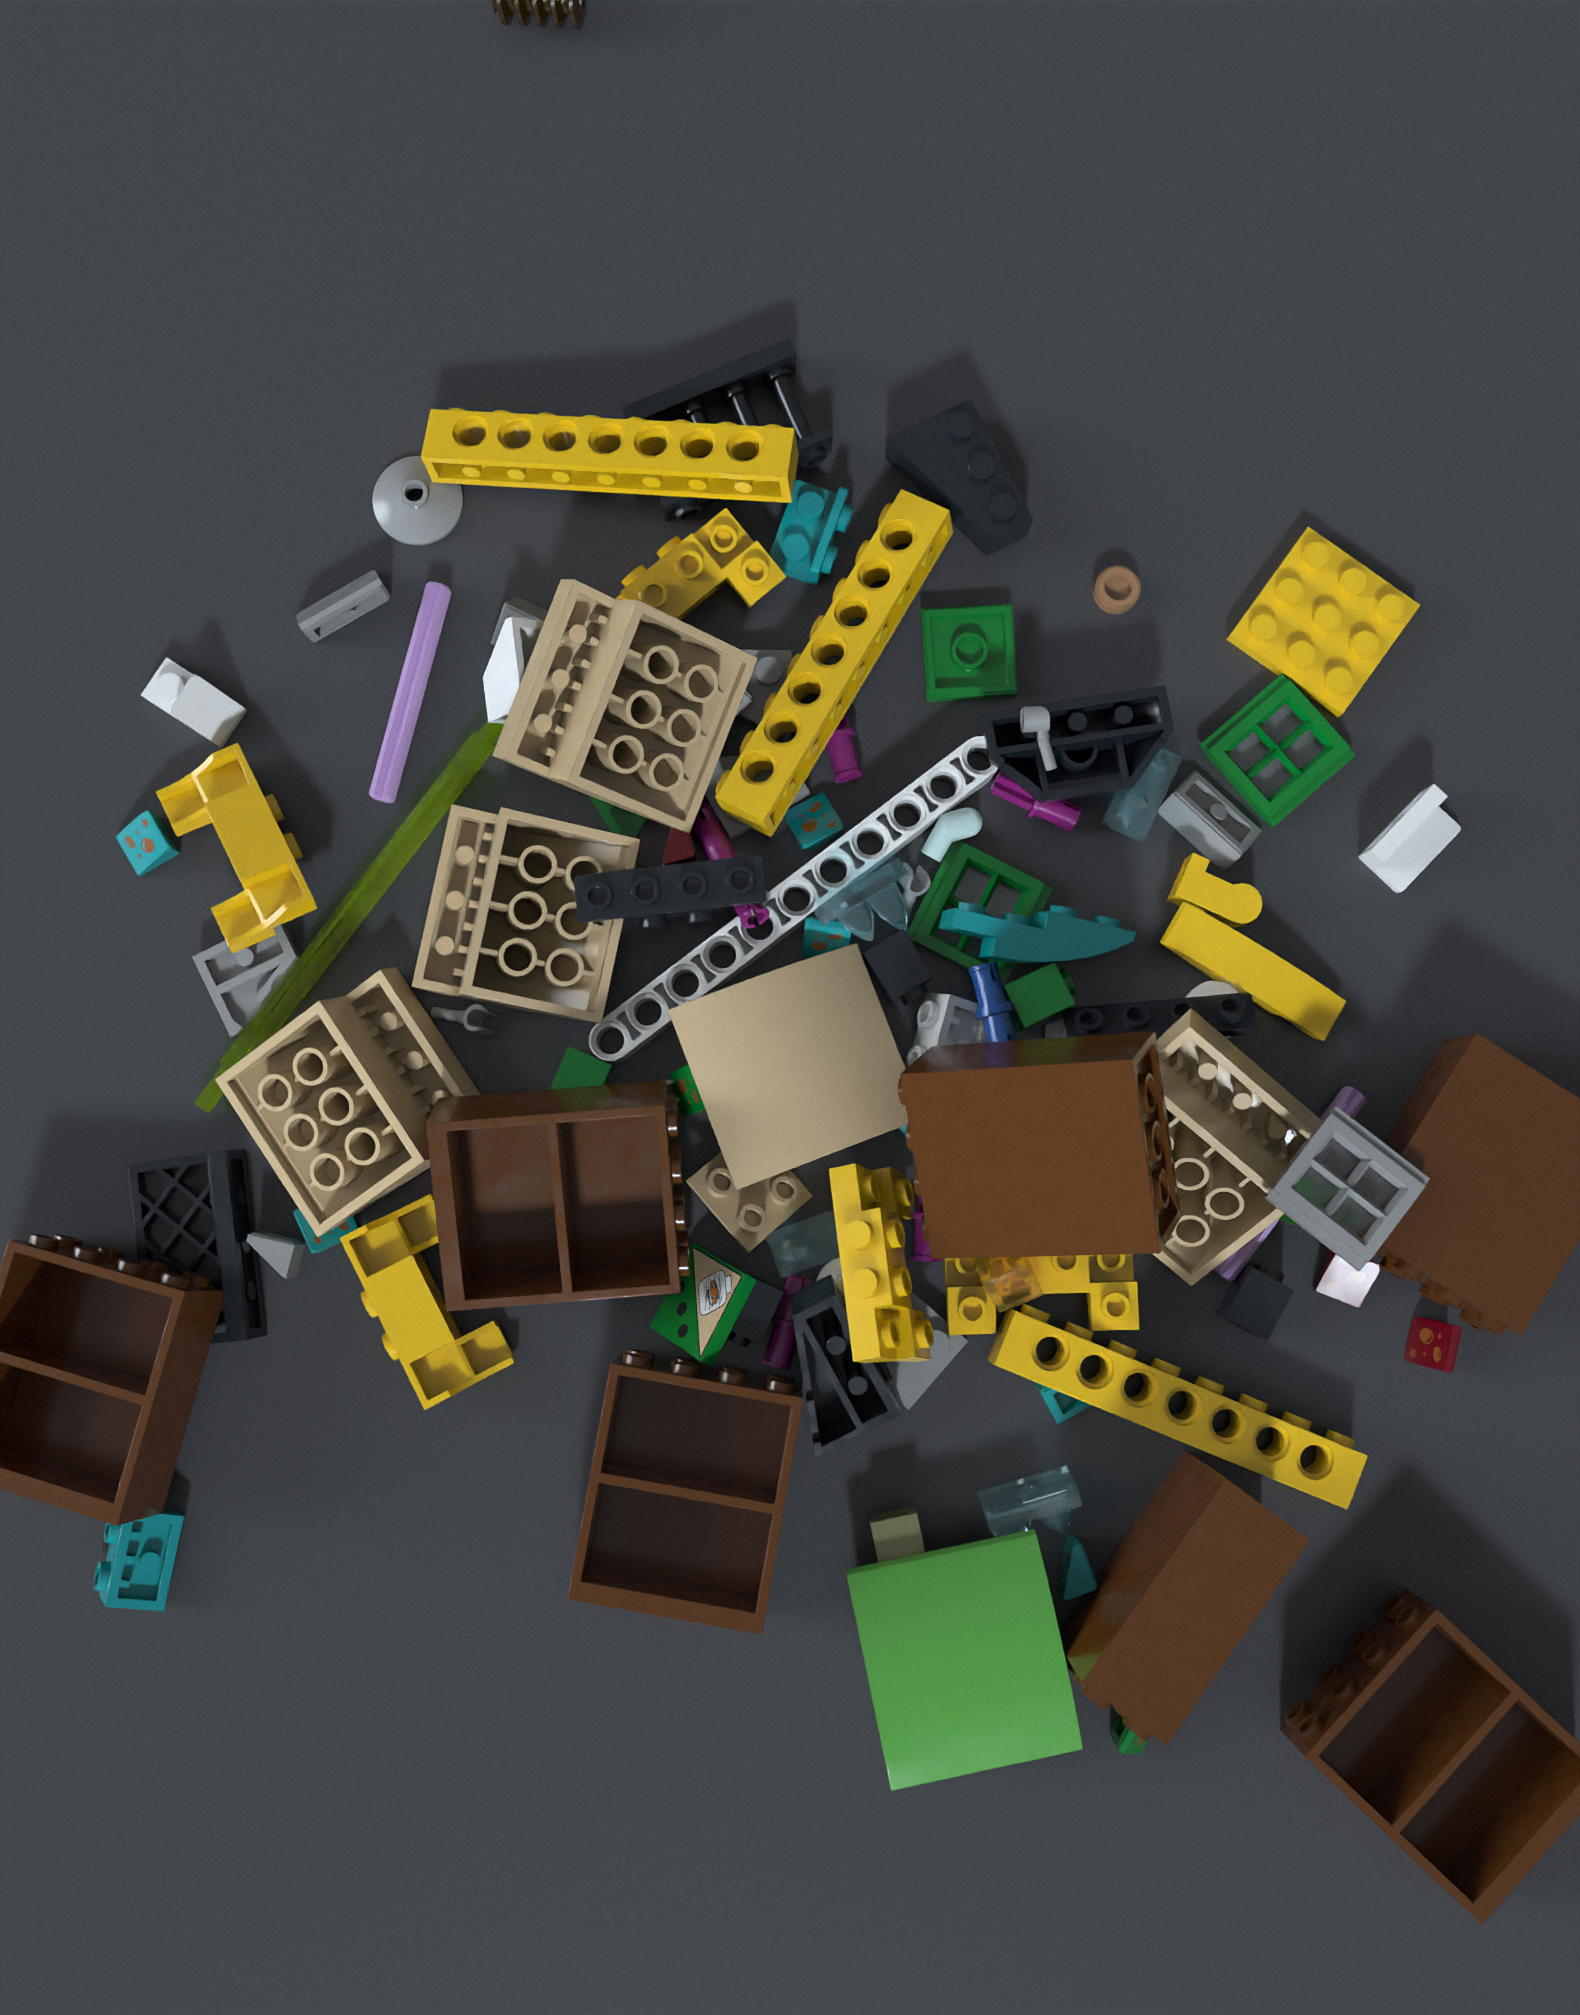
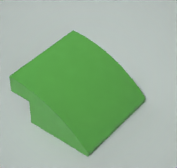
(964, 1659)

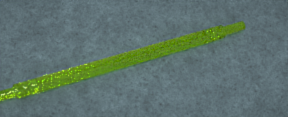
(357, 903)

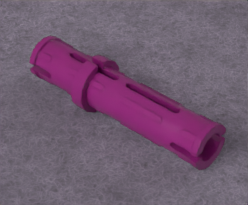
(717, 846)

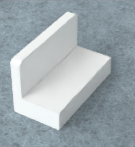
(1411, 840)

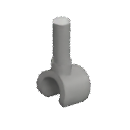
(1038, 720)
(913, 886)
(471, 1018)

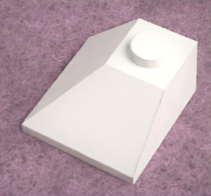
(509, 665)

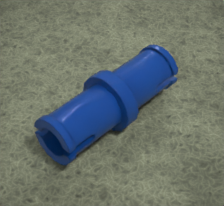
(992, 1003)

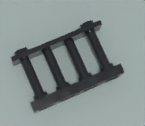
(732, 385)

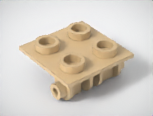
(751, 1210)

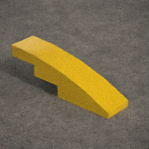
(1253, 969)

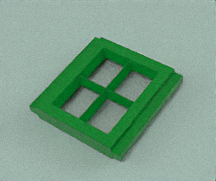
(1277, 750)
(976, 879)

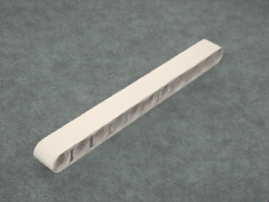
(807, 879)

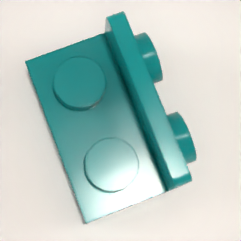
(808, 532)
(139, 1562)

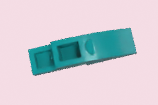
(1051, 937)

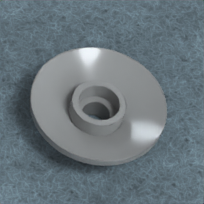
(421, 520)

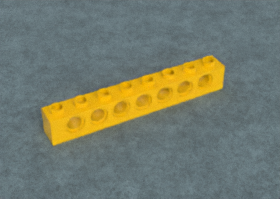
(586, 466)
(765, 803)
(1330, 1476)

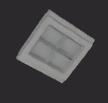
(1347, 1188)

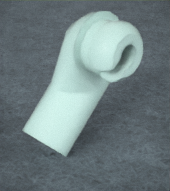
(951, 828)

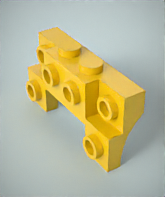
(700, 565)
(246, 822)
(874, 1265)
(1105, 1279)
(413, 1310)

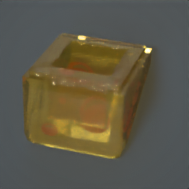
(1008, 1281)

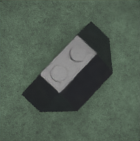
(1096, 741)

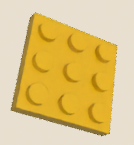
(1323, 622)

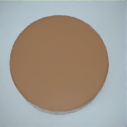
(1116, 589)

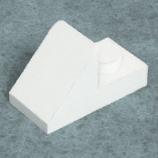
(194, 702)

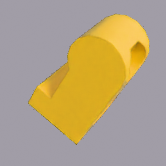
(1226, 902)

